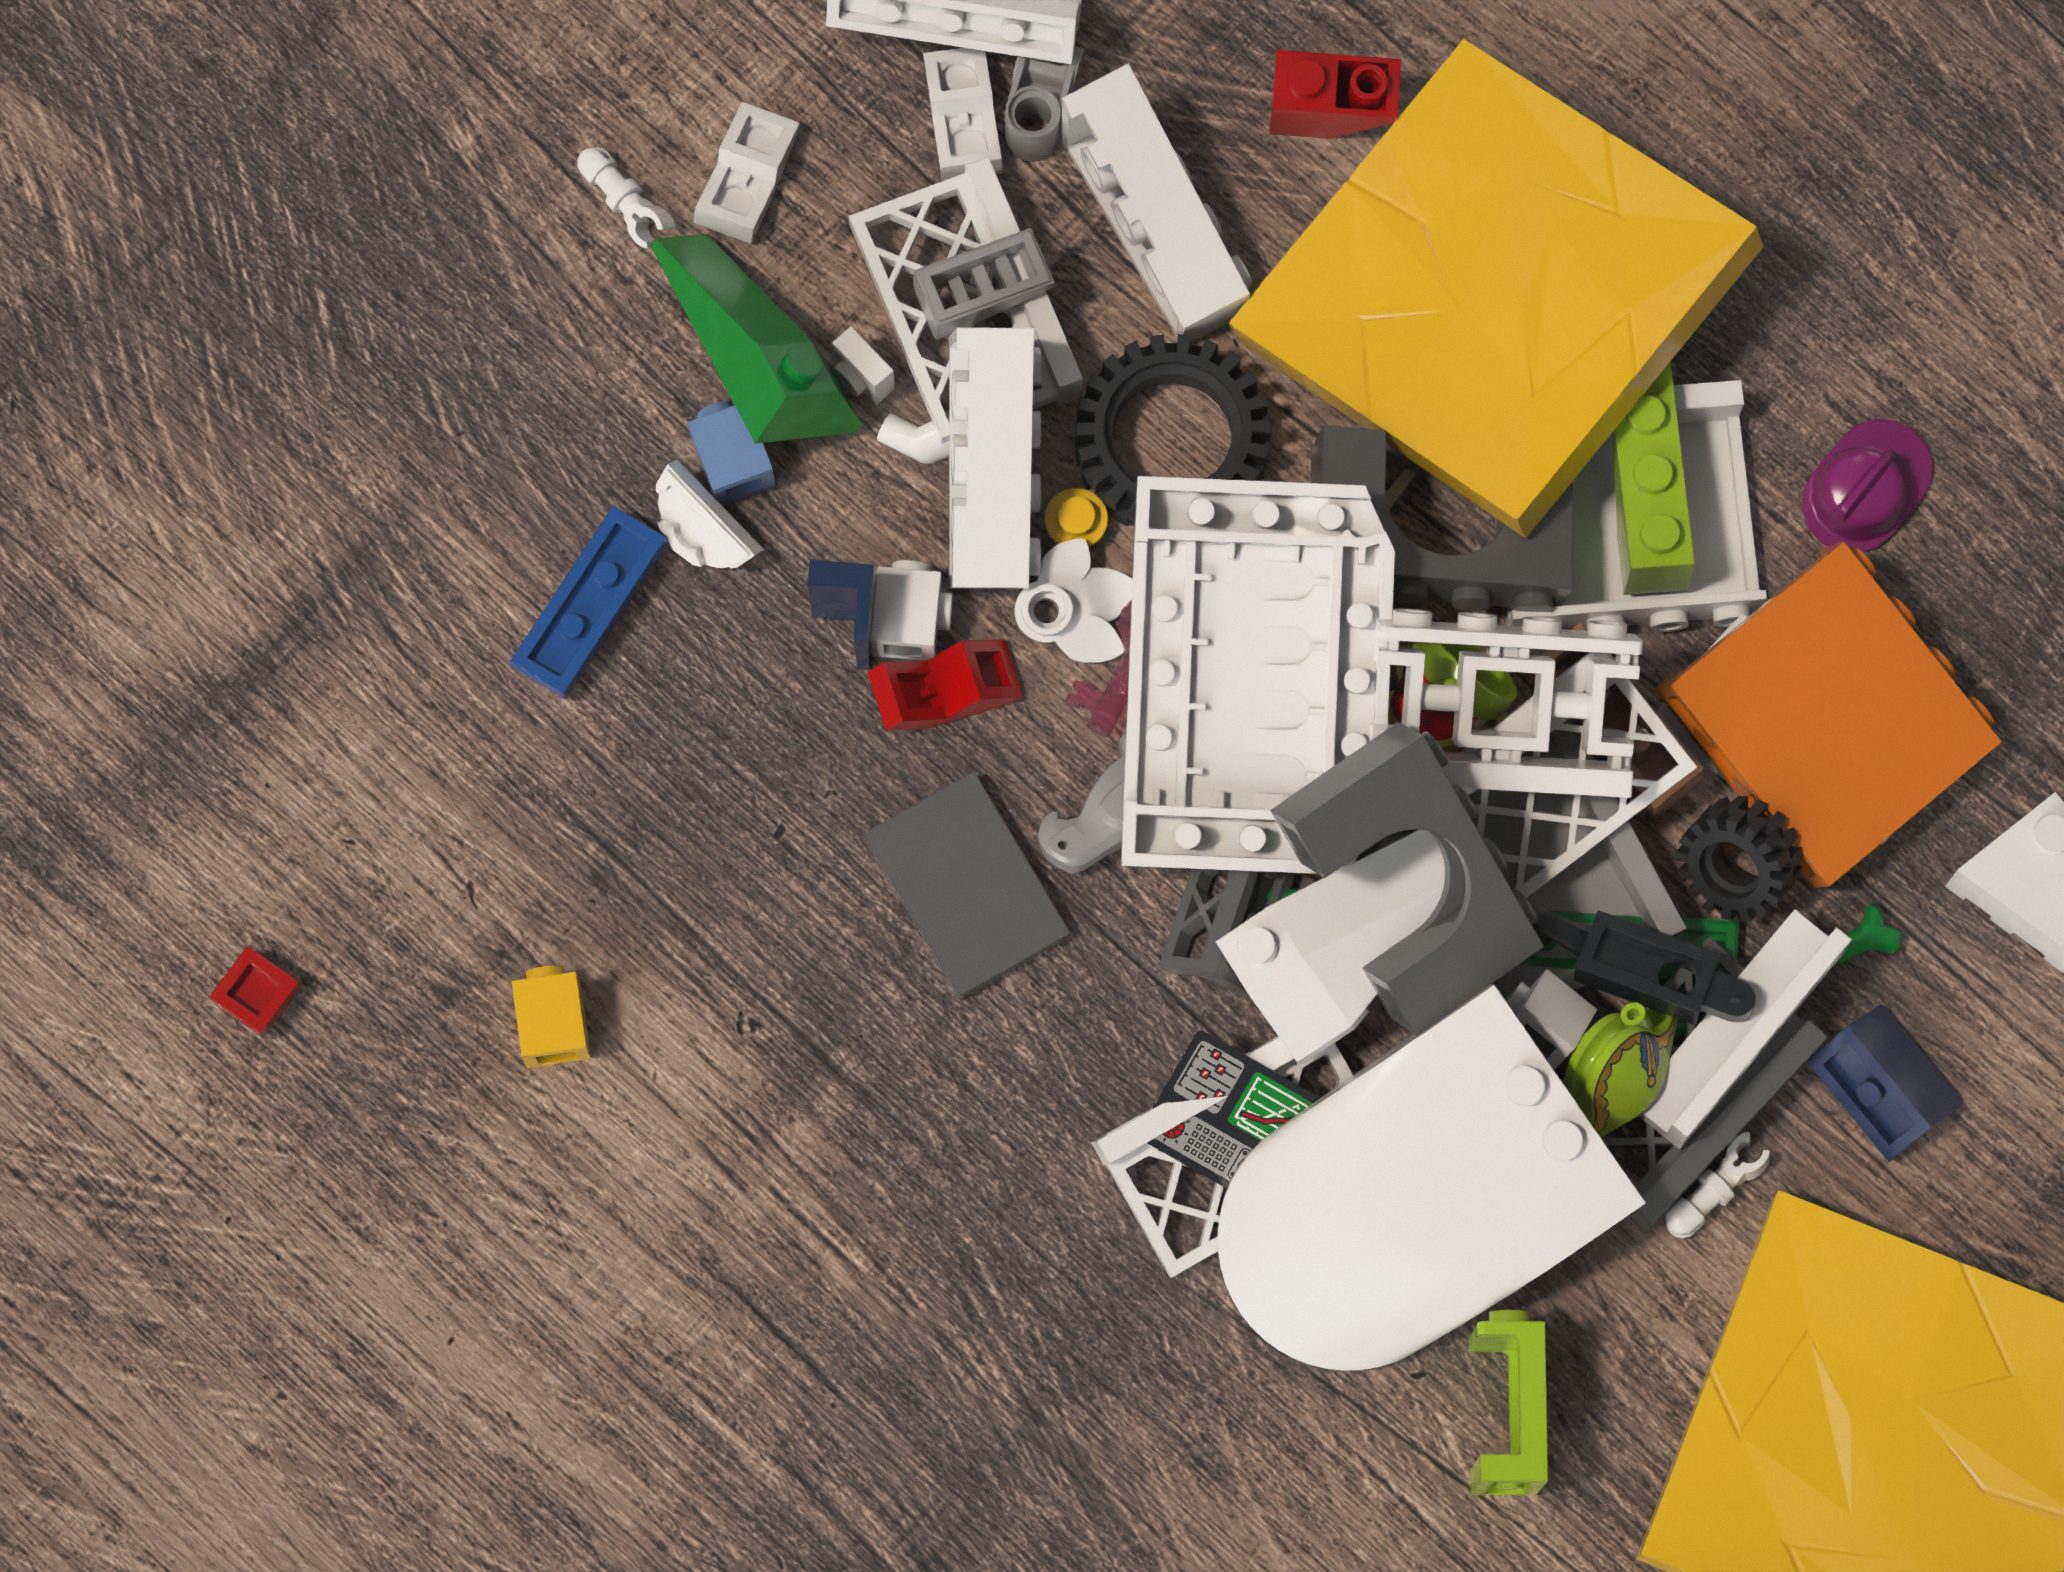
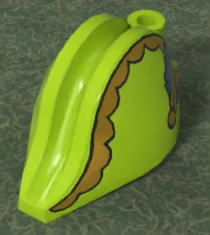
(1620, 1066)

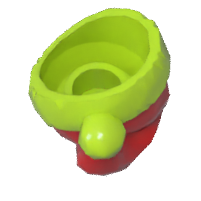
(1492, 692)

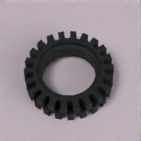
(1158, 365)

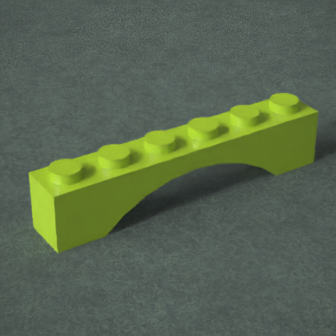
(1652, 494)

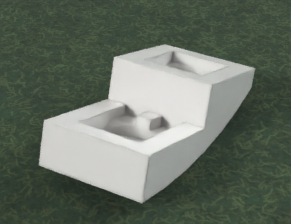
(962, 109)
(746, 172)

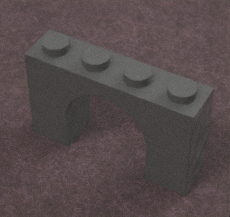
(1507, 572)
(1479, 921)

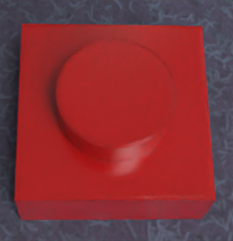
(255, 991)

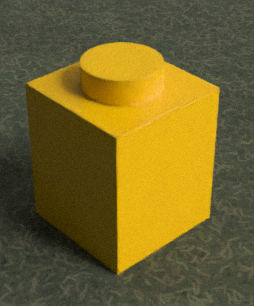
(550, 1017)

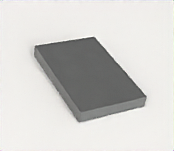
(966, 885)

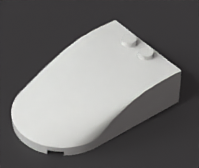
(1416, 1195)

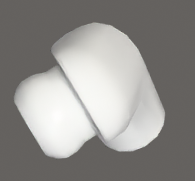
(913, 441)

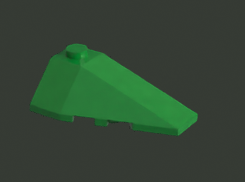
(758, 352)

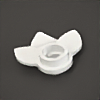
(1084, 602)

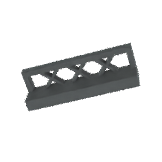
(1237, 903)

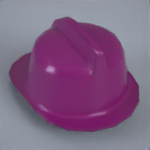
(1867, 485)

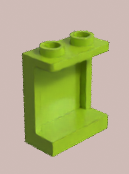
(1526, 1466)

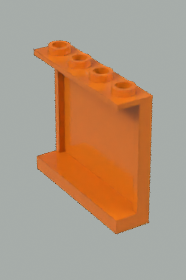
(1831, 713)

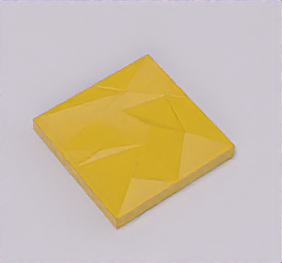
(1496, 286)
(1869, 1415)

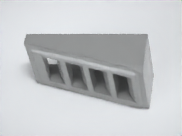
(991, 302)

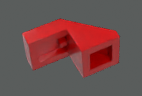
(946, 688)

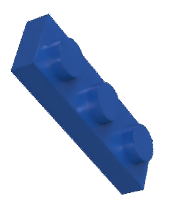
(589, 602)

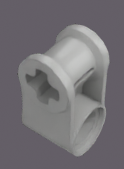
(1039, 93)

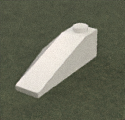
(1309, 949)

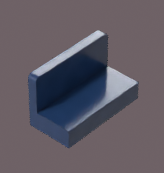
(846, 594)
(1885, 1082)

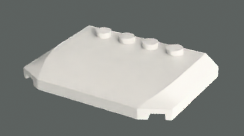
(1246, 661)

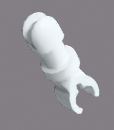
(623, 195)
(1715, 1187)

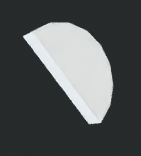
(698, 524)

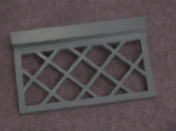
(1747, 1098)

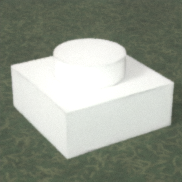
(861, 367)

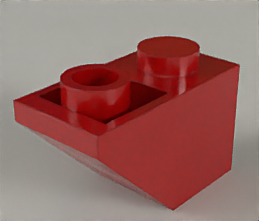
(1332, 94)

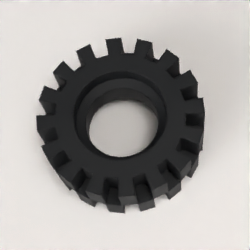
(1757, 836)

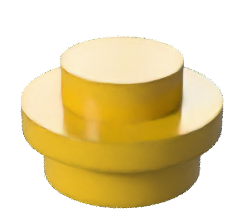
(1076, 515)

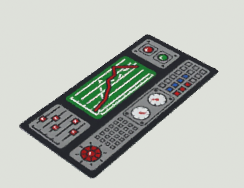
(1228, 1130)

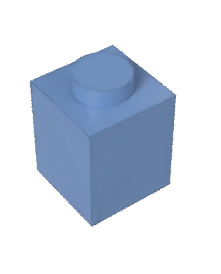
(728, 454)

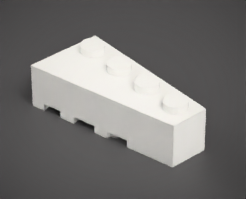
(1153, 204)
(991, 458)
(2022, 880)

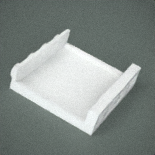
(1720, 524)

